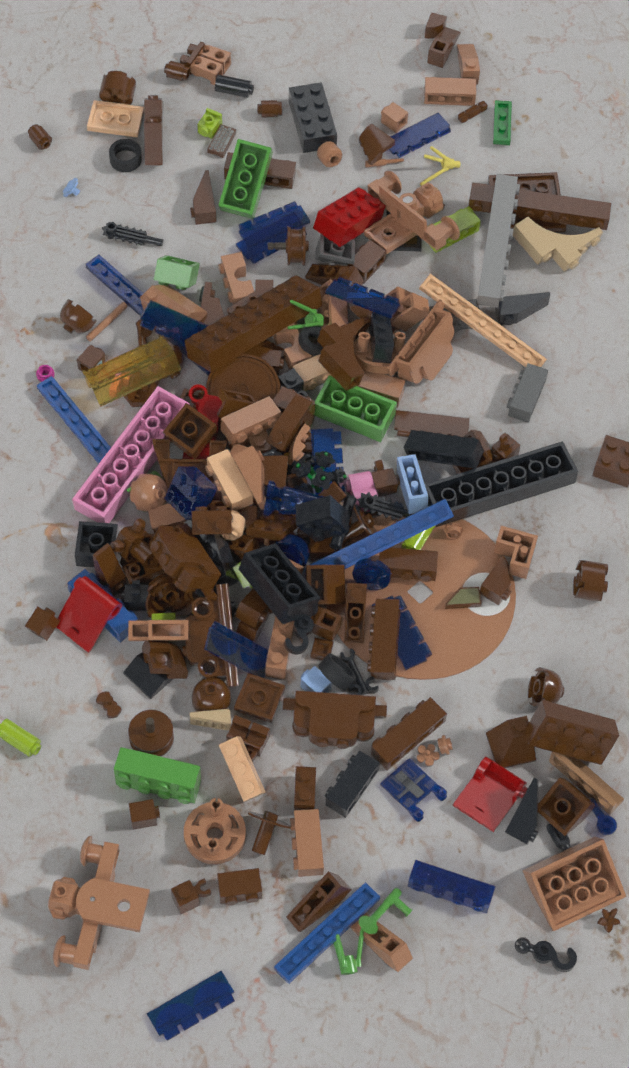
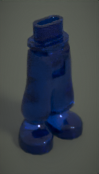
(289, 496)

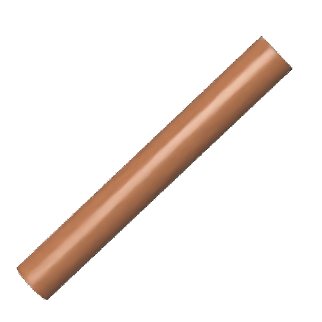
(101, 326)

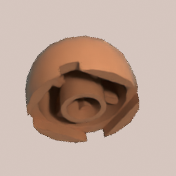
(148, 492)

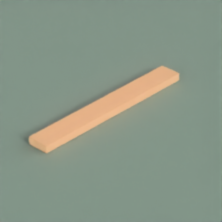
(481, 322)

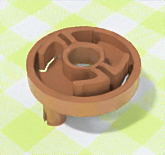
(363, 352)
(215, 816)

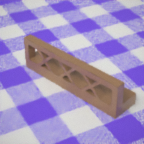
(587, 781)

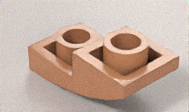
(295, 451)

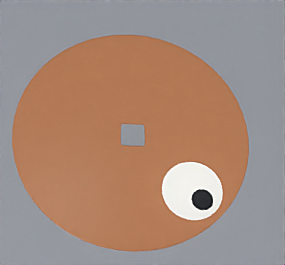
(455, 636)

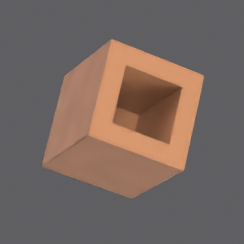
(394, 117)

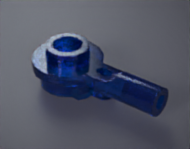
(606, 824)

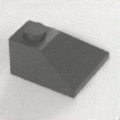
(330, 252)

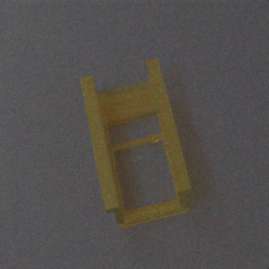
(137, 369)

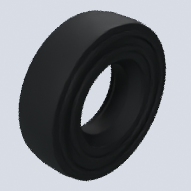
(306, 344)

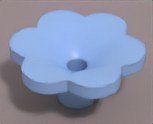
(71, 188)

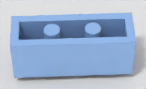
(412, 483)

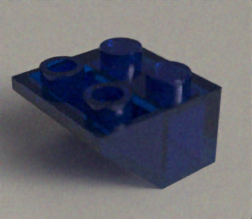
(189, 490)

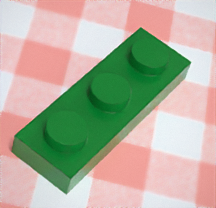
(502, 122)

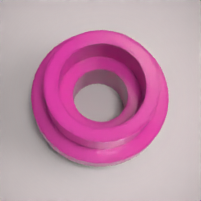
(44, 369)

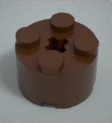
(117, 88)
(590, 580)

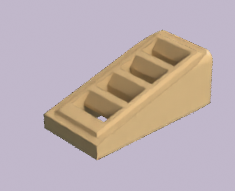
(213, 719)

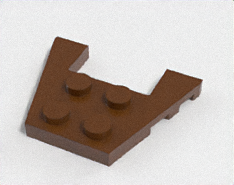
(170, 466)

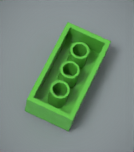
(245, 179)
(355, 409)
(157, 775)

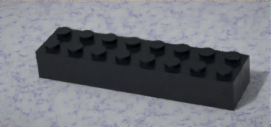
(504, 481)

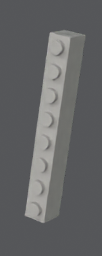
(497, 240)

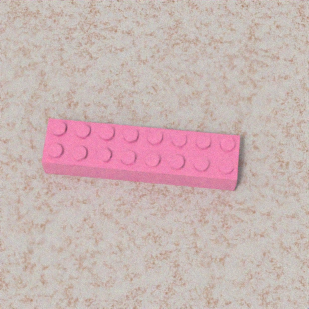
(129, 457)

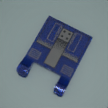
(410, 786)

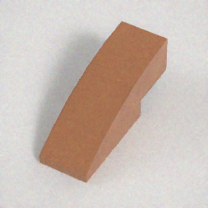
(158, 630)

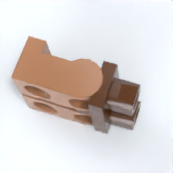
(206, 61)

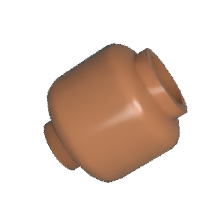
(329, 154)

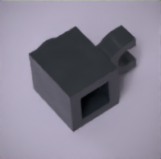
(293, 381)
(135, 596)

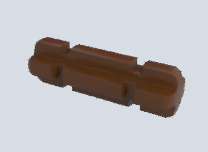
(472, 111)

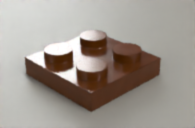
(259, 697)

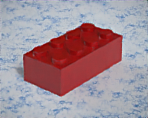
(349, 216)

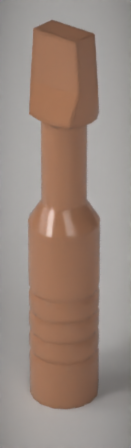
(383, 162)

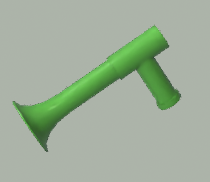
(368, 923)

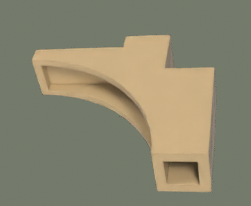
(545, 244)

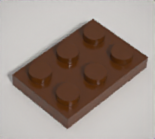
(273, 527)

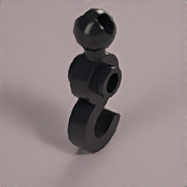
(302, 628)
(544, 952)

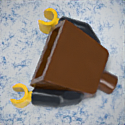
(275, 469)

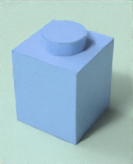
(315, 681)

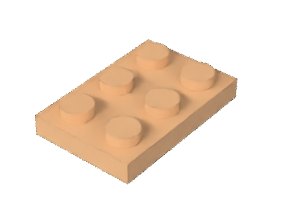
(115, 118)

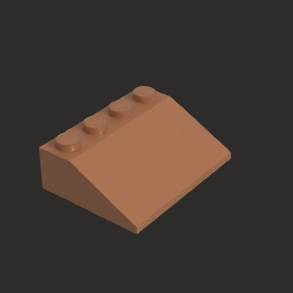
(575, 883)

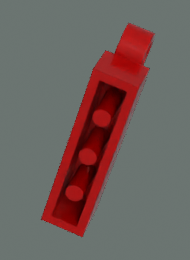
(209, 407)

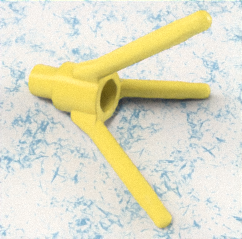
(446, 163)

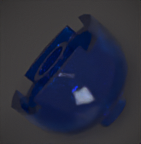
(294, 548)

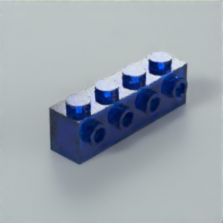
(451, 886)

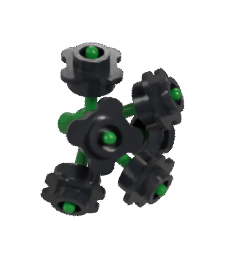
(319, 478)

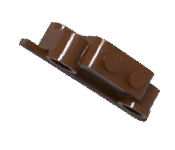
(185, 558)
(204, 614)
(334, 717)

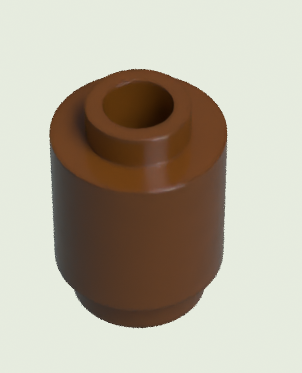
(177, 71)
(269, 108)
(39, 137)

